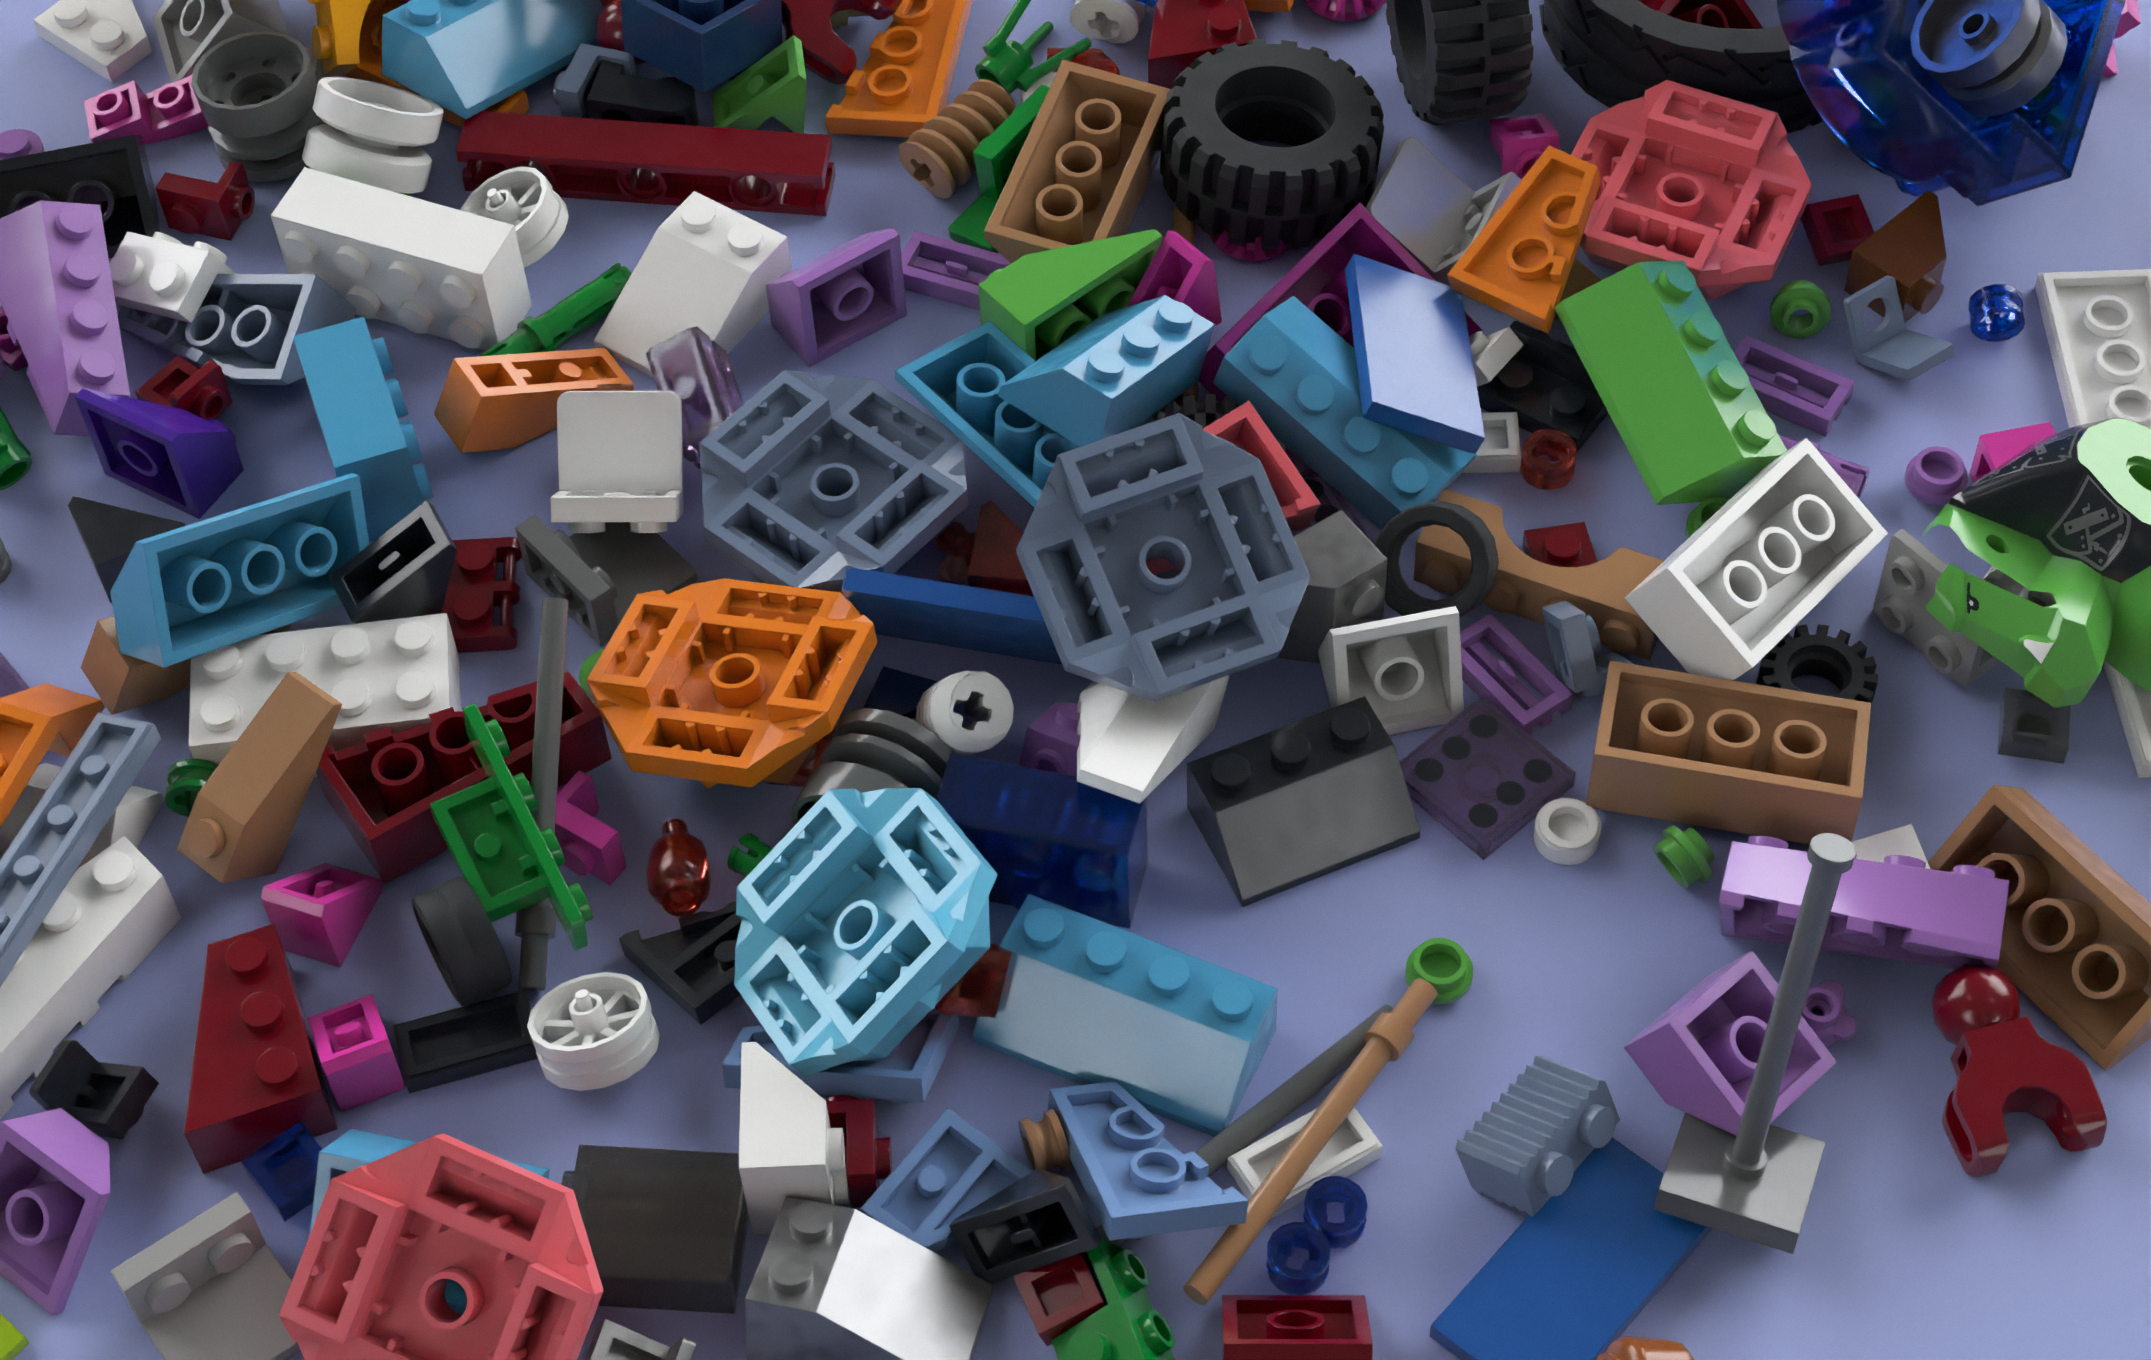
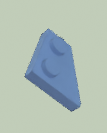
(941, 1180)

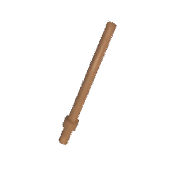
(1384, 1043)

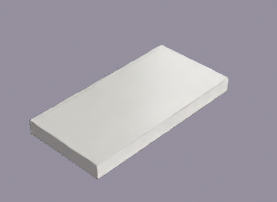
(2099, 342)

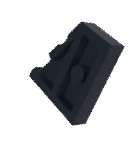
(693, 962)

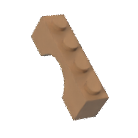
(1528, 584)

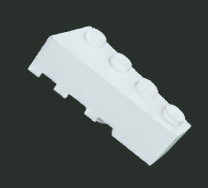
(91, 937)

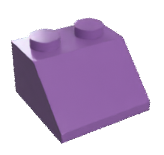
(840, 296)
(1710, 1041)

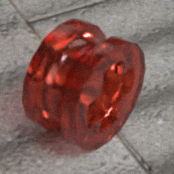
(1556, 447)

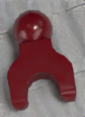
(822, 48)
(2007, 1069)

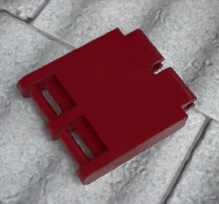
(475, 593)

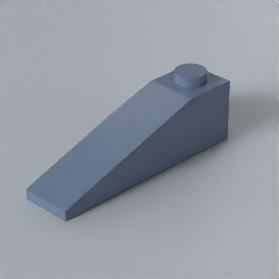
(247, 325)

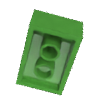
(1064, 289)

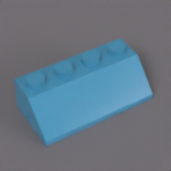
(482, 49)
(962, 389)
(1310, 399)
(238, 573)
(1131, 1013)

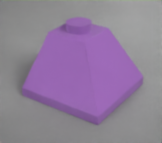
(49, 1202)

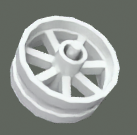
(528, 202)
(593, 1031)

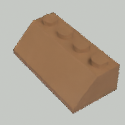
(1080, 163)
(1729, 754)
(2071, 923)

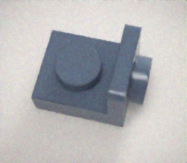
(1572, 644)

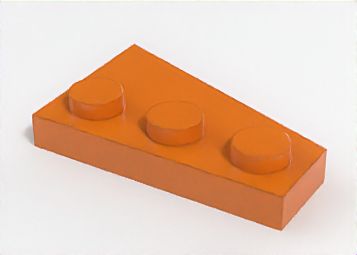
(1531, 241)

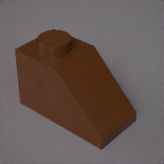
(1910, 251)

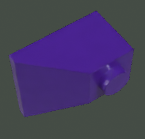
(161, 449)

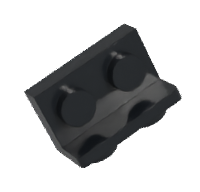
(1545, 388)

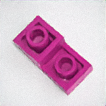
(154, 115)

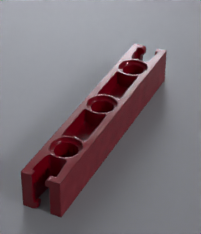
(653, 161)

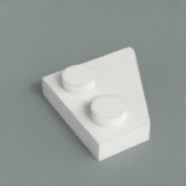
(97, 34)

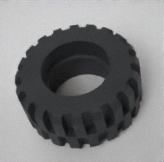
(1461, 56)
(1277, 97)

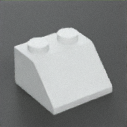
(785, 1141)

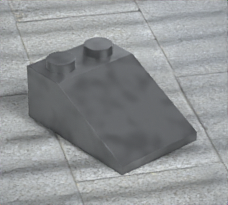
(857, 1291)

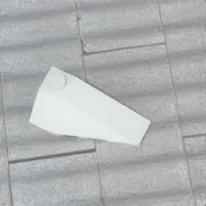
(1138, 742)

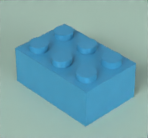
(361, 420)

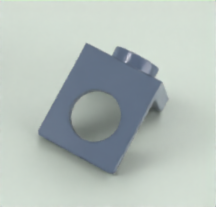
(1891, 345)

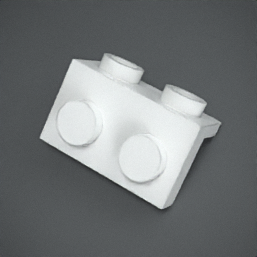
(164, 274)

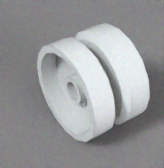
(372, 134)

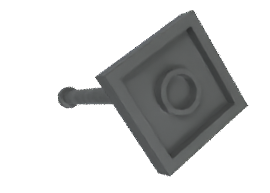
(1765, 1174)

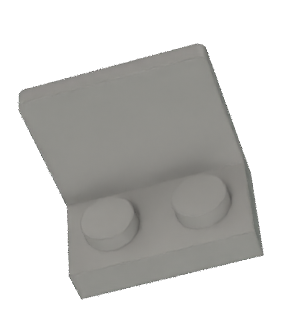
(1900, 603)
(210, 1289)

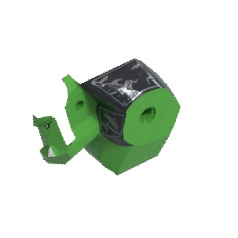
(2065, 523)

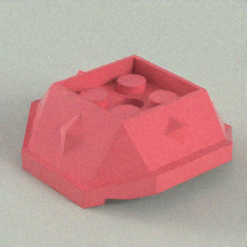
(1693, 185)
(433, 1215)

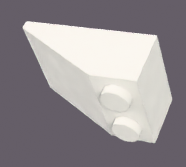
(698, 271)

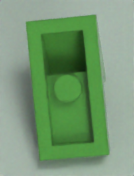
(764, 90)

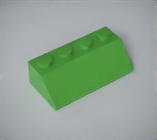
(1671, 382)

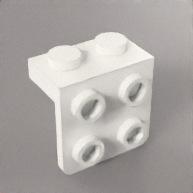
(619, 460)

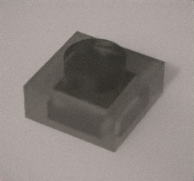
(2032, 727)

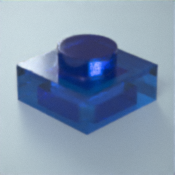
(286, 1170)

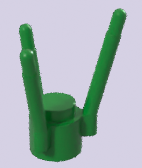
(1011, 62)

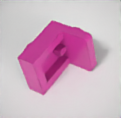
(584, 840)

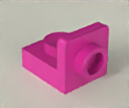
(1521, 141)

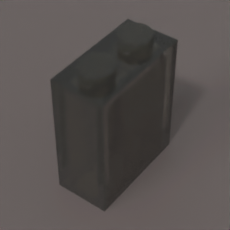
(663, 1225)

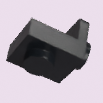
(96, 1093)

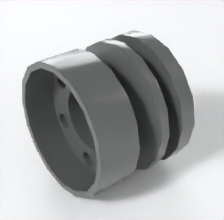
(258, 102)
(875, 753)

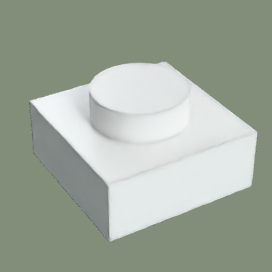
(1492, 352)

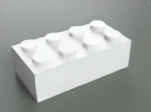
(405, 258)
(1757, 565)
(378, 670)

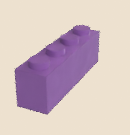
(62, 306)
(1879, 907)

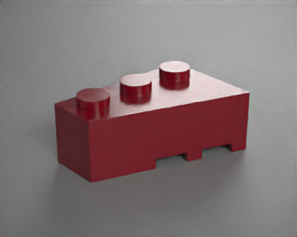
(1189, 30)
(251, 1054)

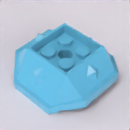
(859, 924)

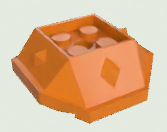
(729, 679)

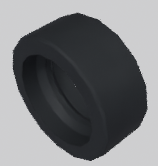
(1463, 522)

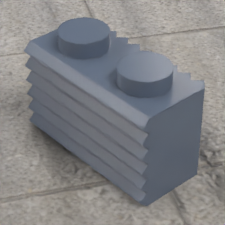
(1538, 1135)

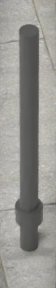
(538, 921)
(1279, 1102)

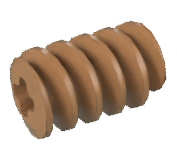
(943, 149)

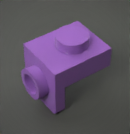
(1053, 740)

